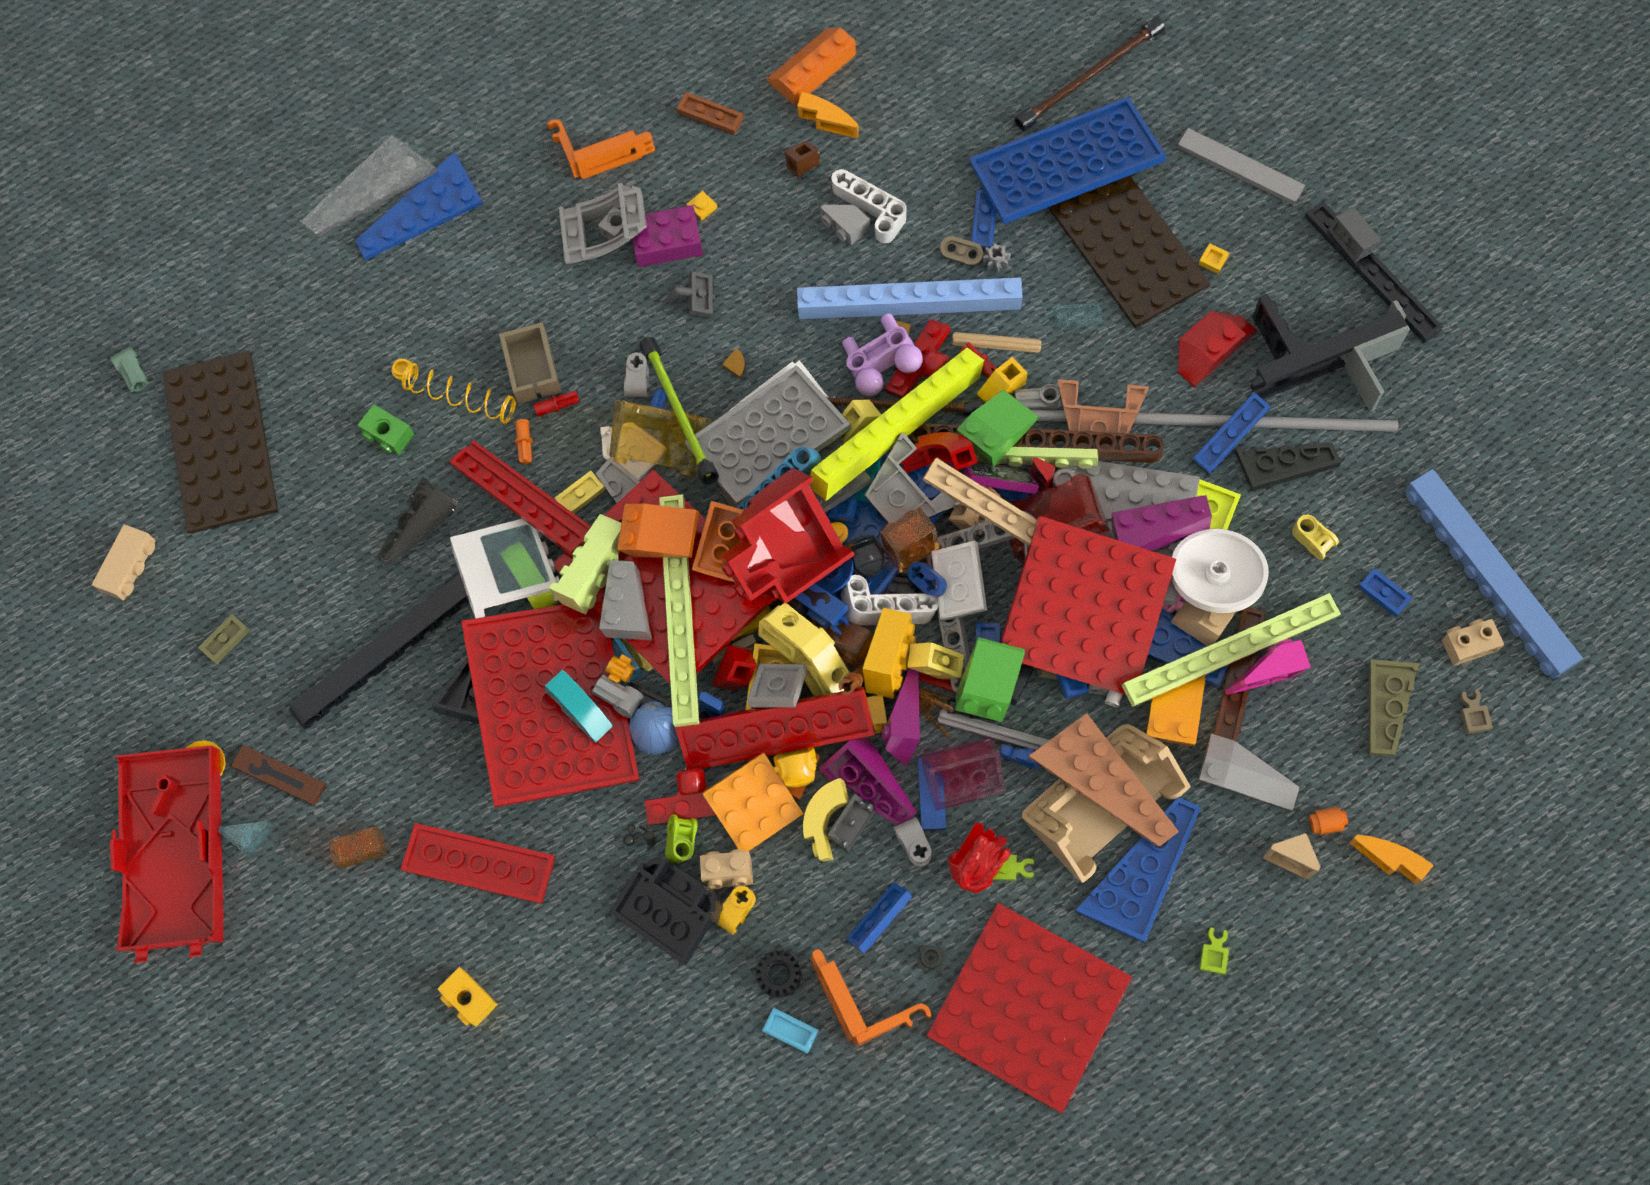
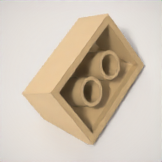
(1201, 624)

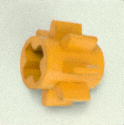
(620, 669)

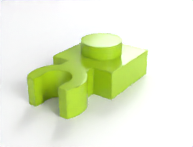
(1012, 867)
(1214, 956)

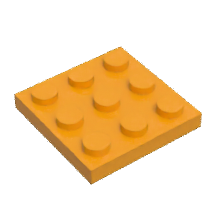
(752, 803)

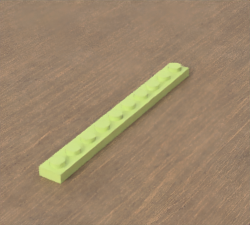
(680, 633)
(1230, 650)

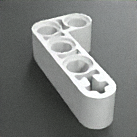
(848, 185)
(865, 608)

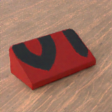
(1042, 473)

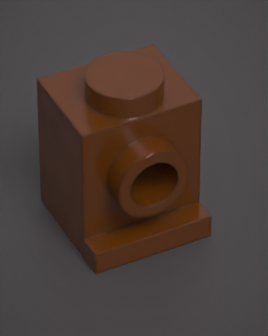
(801, 158)

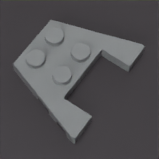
(896, 493)

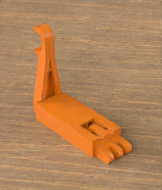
(605, 154)
(846, 1009)

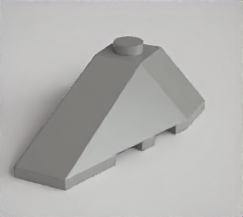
(1240, 771)

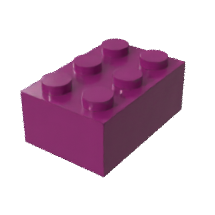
(668, 237)

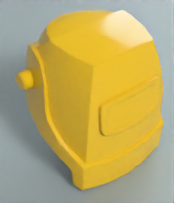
(796, 767)

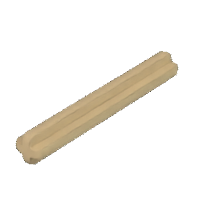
(997, 342)

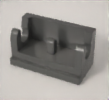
(1354, 234)
(851, 823)

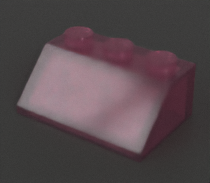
(967, 771)

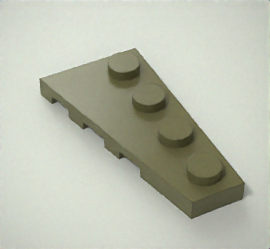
(1388, 703)

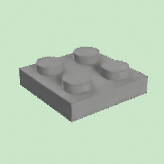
(777, 685)

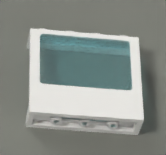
(502, 564)

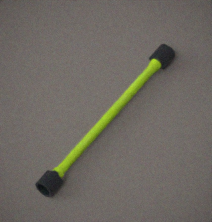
(704, 468)

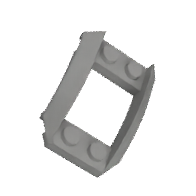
(573, 221)

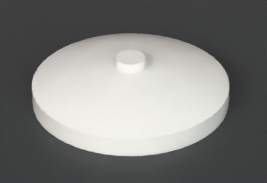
(1219, 571)

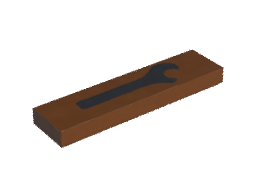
(278, 775)

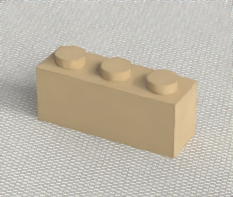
(124, 562)

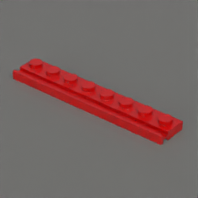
(521, 497)

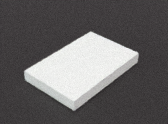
(964, 580)

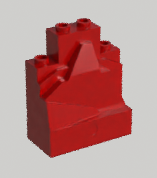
(783, 541)

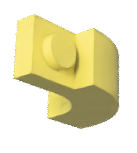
(818, 814)

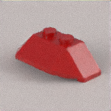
(1211, 344)

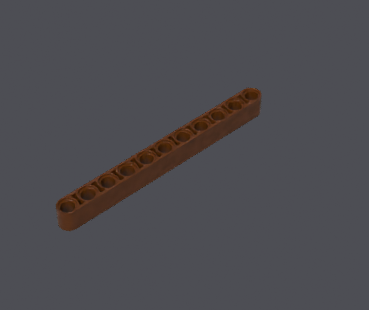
(1072, 438)

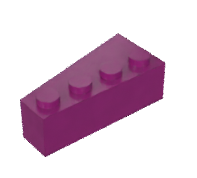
(1161, 523)

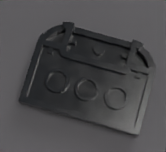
(668, 908)

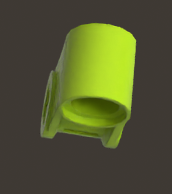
(682, 834)

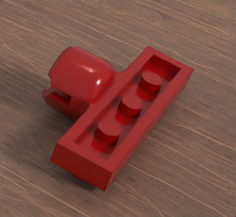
(928, 343)
(686, 803)

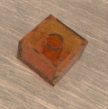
(909, 539)

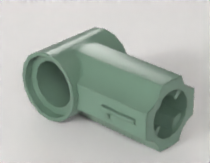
(129, 367)

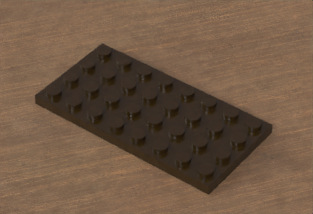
(1130, 249)
(219, 442)

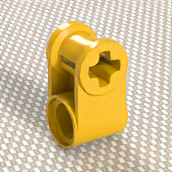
(733, 912)

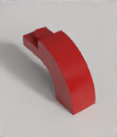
(945, 446)

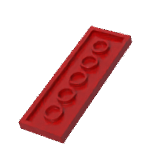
(478, 863)

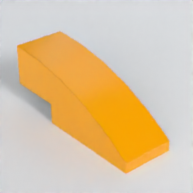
(827, 115)
(1392, 857)

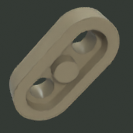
(962, 251)

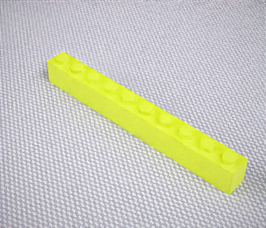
(901, 418)

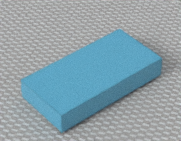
(790, 1030)

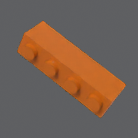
(813, 64)

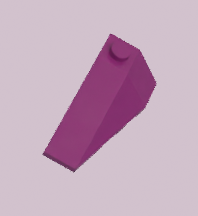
(903, 725)
(870, 779)

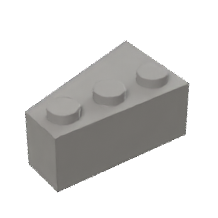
(624, 604)

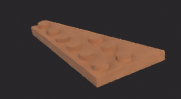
(1096, 771)

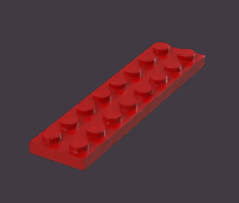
(776, 729)

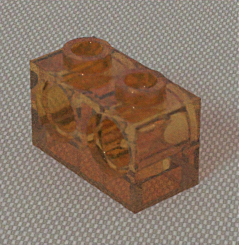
(357, 847)

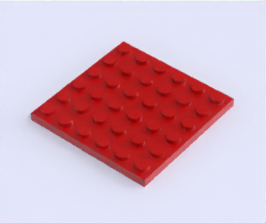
(1087, 605)
(1029, 1007)

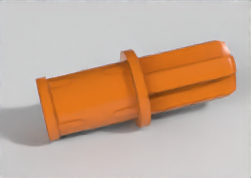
(523, 441)

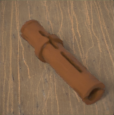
(853, 680)

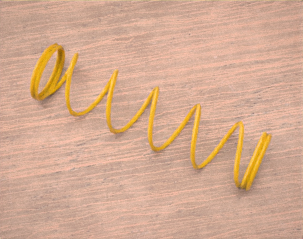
(408, 370)

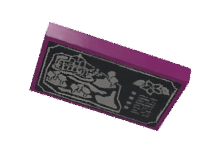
(1002, 477)

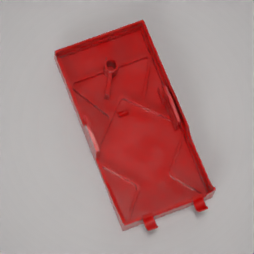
(169, 850)

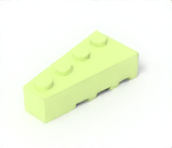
(589, 566)

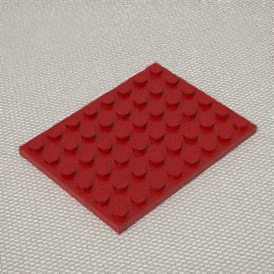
(716, 607)
(525, 735)

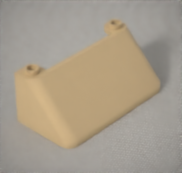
(1079, 828)

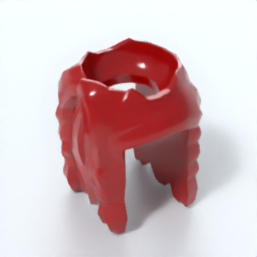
(978, 859)

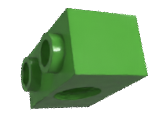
(377, 421)

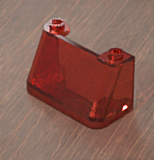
(1068, 503)

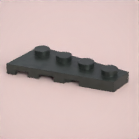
(1275, 466)

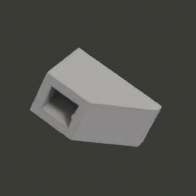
(846, 220)

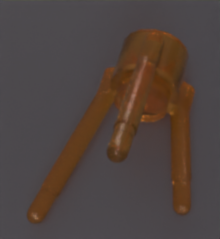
(928, 701)

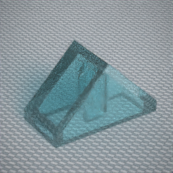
(247, 836)

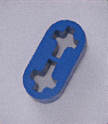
(924, 582)

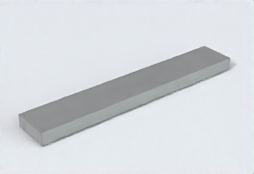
(1241, 166)

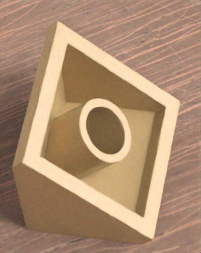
(1295, 856)

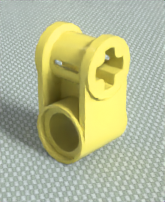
(1317, 535)

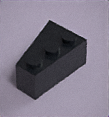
(458, 697)

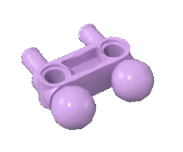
(880, 354)

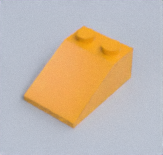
(1176, 714)

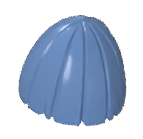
(653, 729)

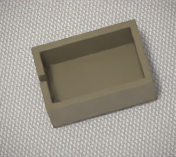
(530, 363)

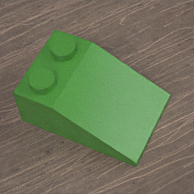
(997, 426)
(989, 679)

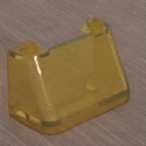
(652, 436)

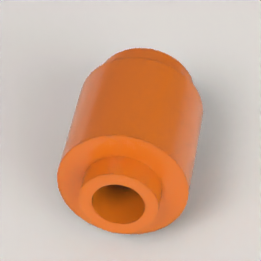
(1328, 821)

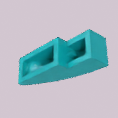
(578, 706)

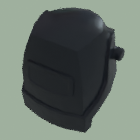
(868, 557)

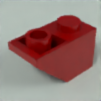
(735, 669)

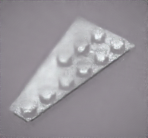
(381, 176)

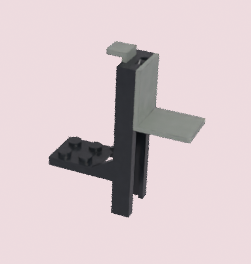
(1309, 361)

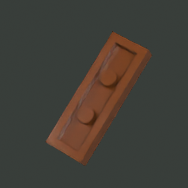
(710, 113)

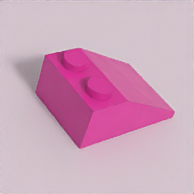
(1277, 665)

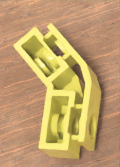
(806, 645)

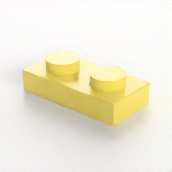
(581, 492)

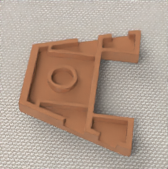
(1100, 418)

